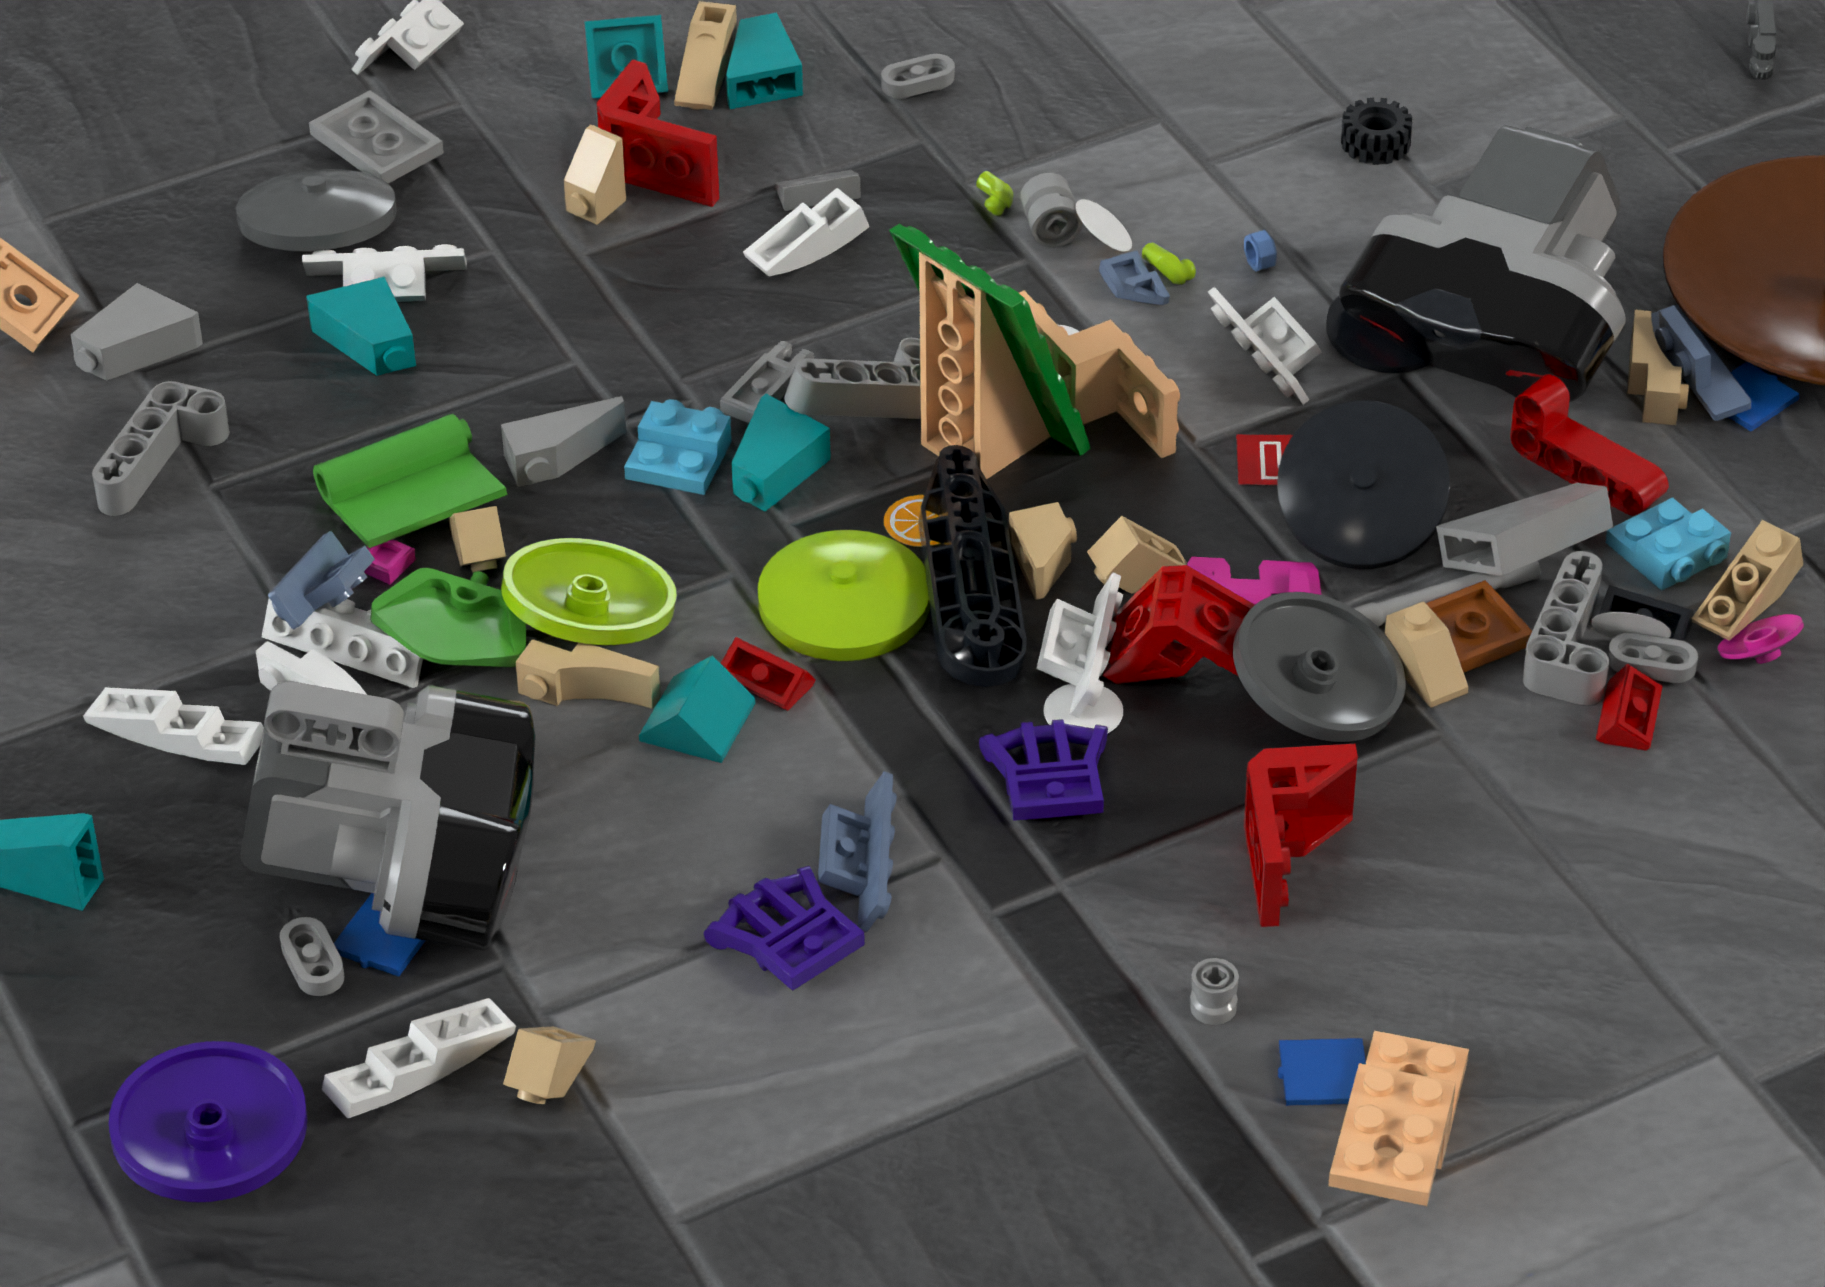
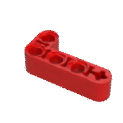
(1578, 454)

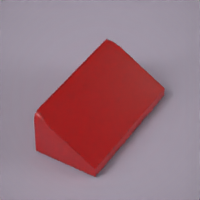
(767, 674)
(1629, 710)

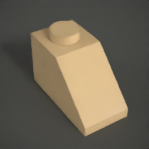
(596, 176)
(477, 538)
(1041, 544)
(1132, 554)
(1426, 654)
(546, 1062)

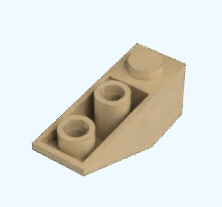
(706, 55)
(1751, 581)

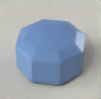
(1260, 250)

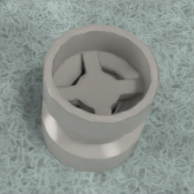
(1214, 991)

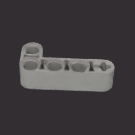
(859, 386)
(152, 434)
(1554, 656)

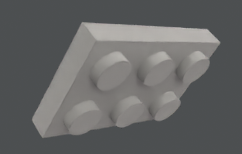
(376, 137)

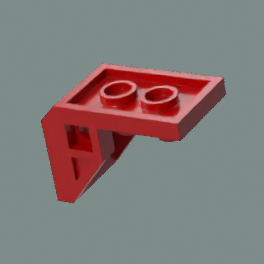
(655, 151)
(1178, 607)
(1290, 809)

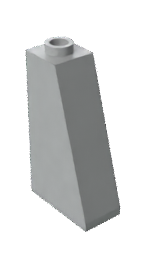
(1525, 529)

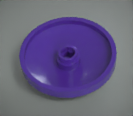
(208, 1121)

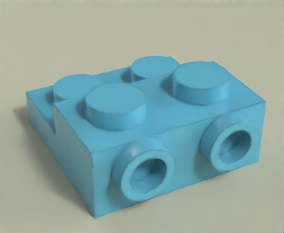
(679, 446)
(1670, 542)

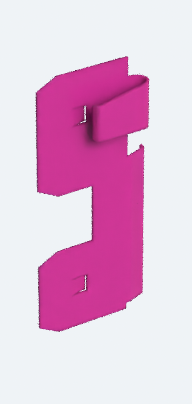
(1274, 577)

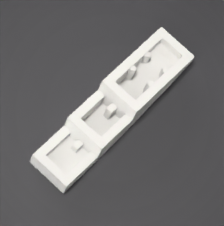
(166, 724)
(428, 1053)

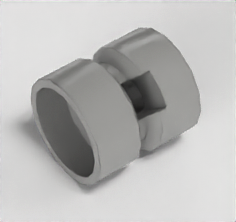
(1050, 210)

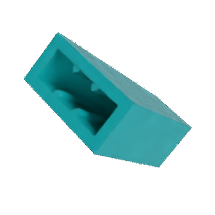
(762, 63)
(364, 325)
(777, 453)
(51, 858)

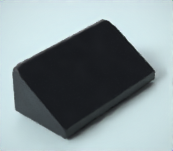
(1673, 616)

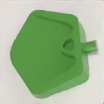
(451, 619)

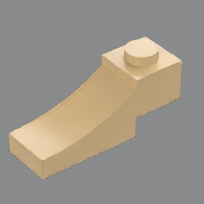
(1654, 375)
(585, 673)

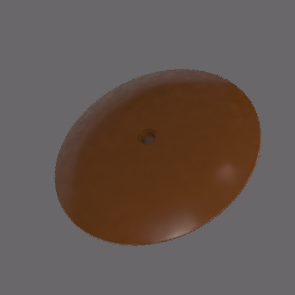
(1753, 264)

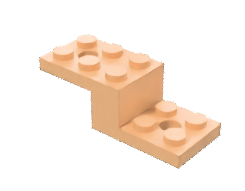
(48, 297)
(1111, 375)
(1399, 1118)

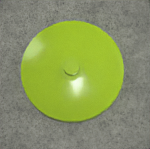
(588, 591)
(843, 595)

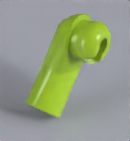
(999, 192)
(1169, 264)

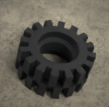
(1376, 131)

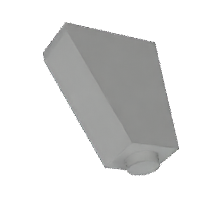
(135, 333)

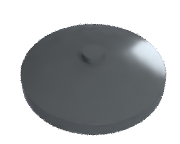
(316, 210)
(1319, 666)

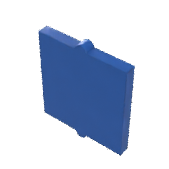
(1766, 395)
(369, 944)
(1319, 1070)

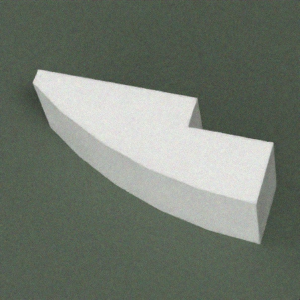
(808, 234)

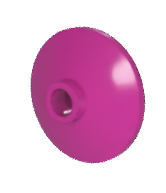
(1762, 638)

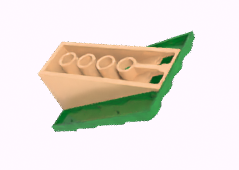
(982, 362)

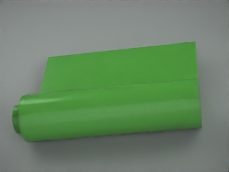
(407, 481)

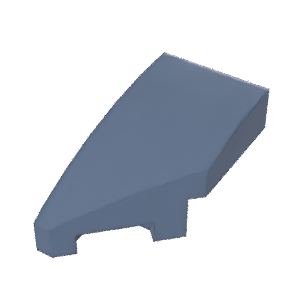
(1132, 281)

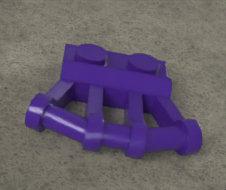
(1051, 787)
(800, 947)

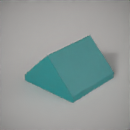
(699, 712)

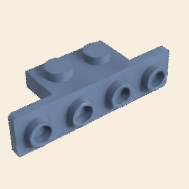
(1700, 364)
(319, 577)
(857, 851)

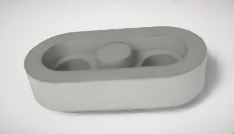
(917, 76)
(1654, 656)
(316, 965)

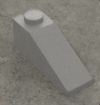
(560, 440)

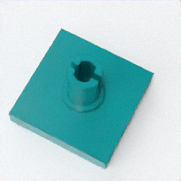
(618, 41)

